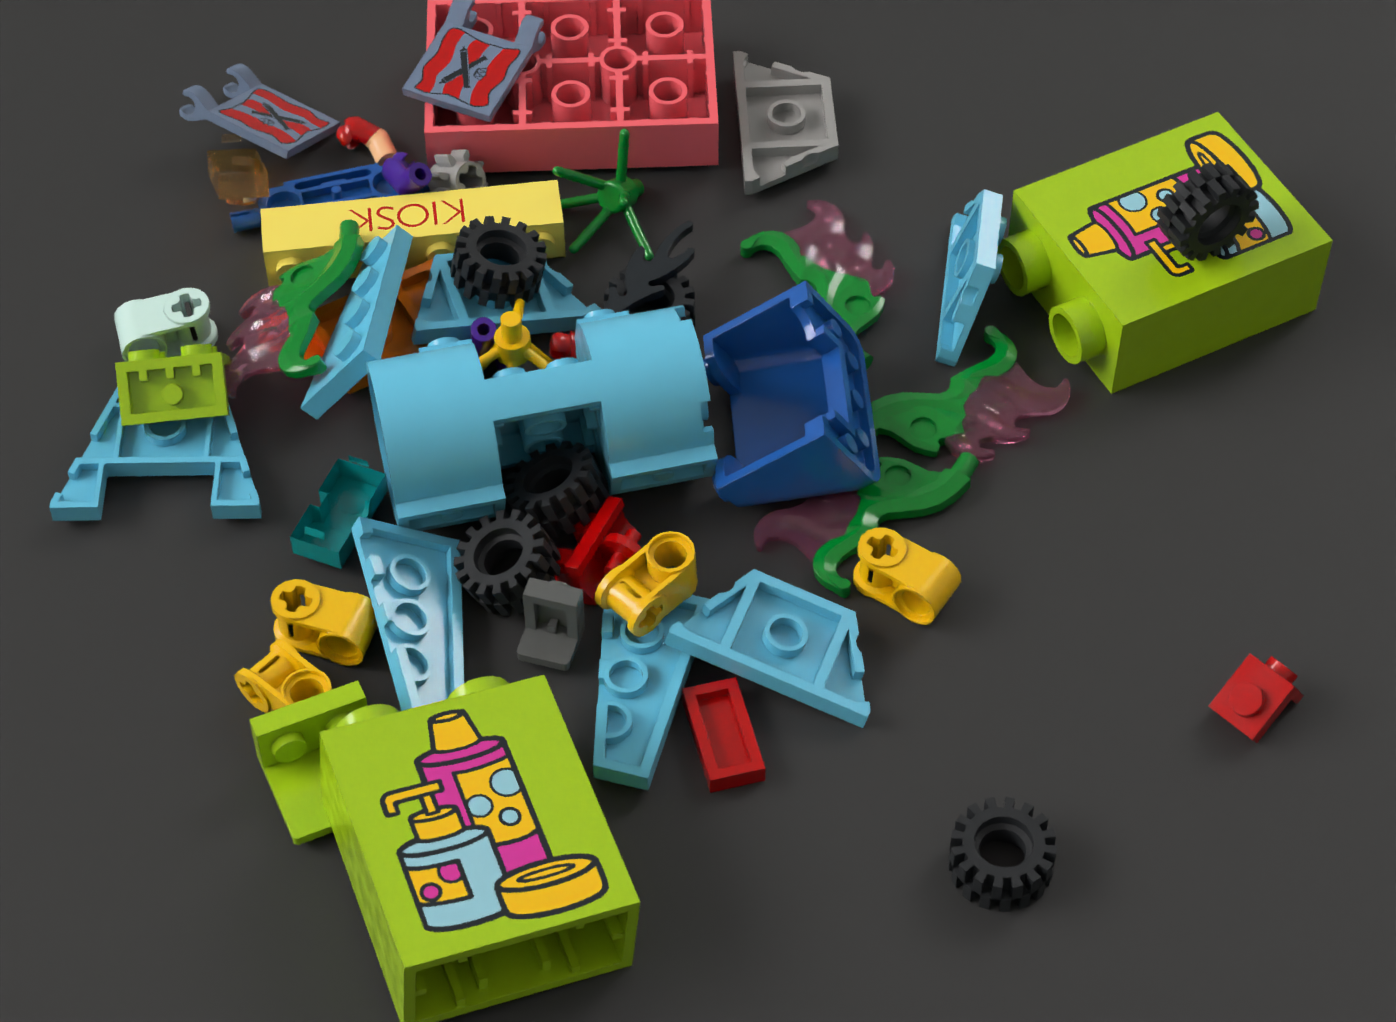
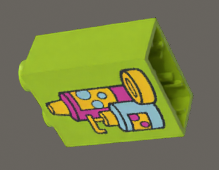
(1124, 290)
(476, 848)

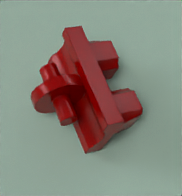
(601, 547)

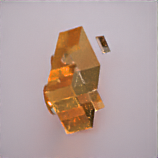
(237, 173)

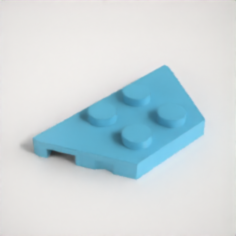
(969, 270)
(450, 314)
(781, 642)

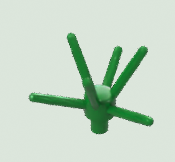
(612, 195)

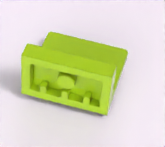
(172, 388)
(290, 755)

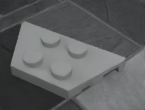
(782, 122)

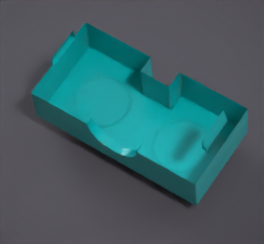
(345, 495)

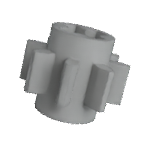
(456, 172)

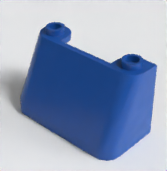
(794, 402)

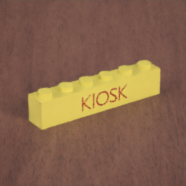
(432, 219)

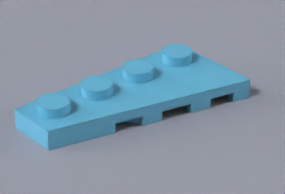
(363, 321)
(415, 607)
(638, 696)

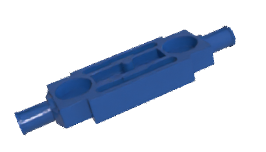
(335, 186)

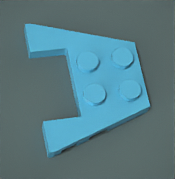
(159, 449)

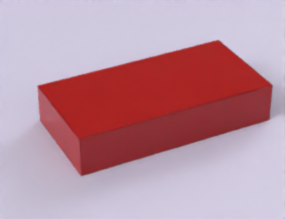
(723, 734)

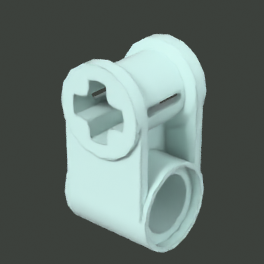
(164, 323)

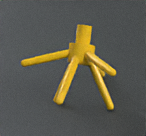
(513, 342)

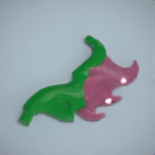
(831, 265)
(285, 314)
(974, 410)
(832, 524)

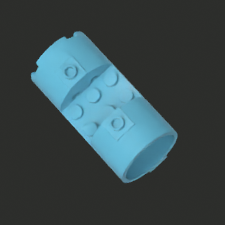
(627, 397)

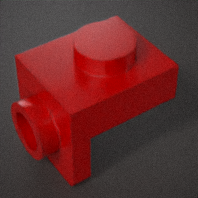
(1256, 695)

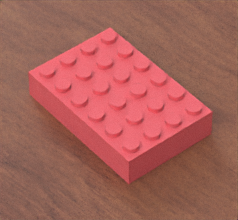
(597, 73)

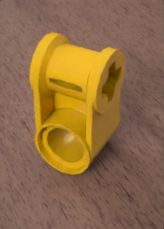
(909, 579)
(644, 588)
(329, 626)
(281, 679)

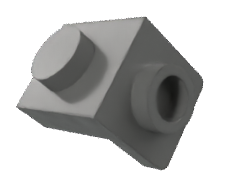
(551, 624)

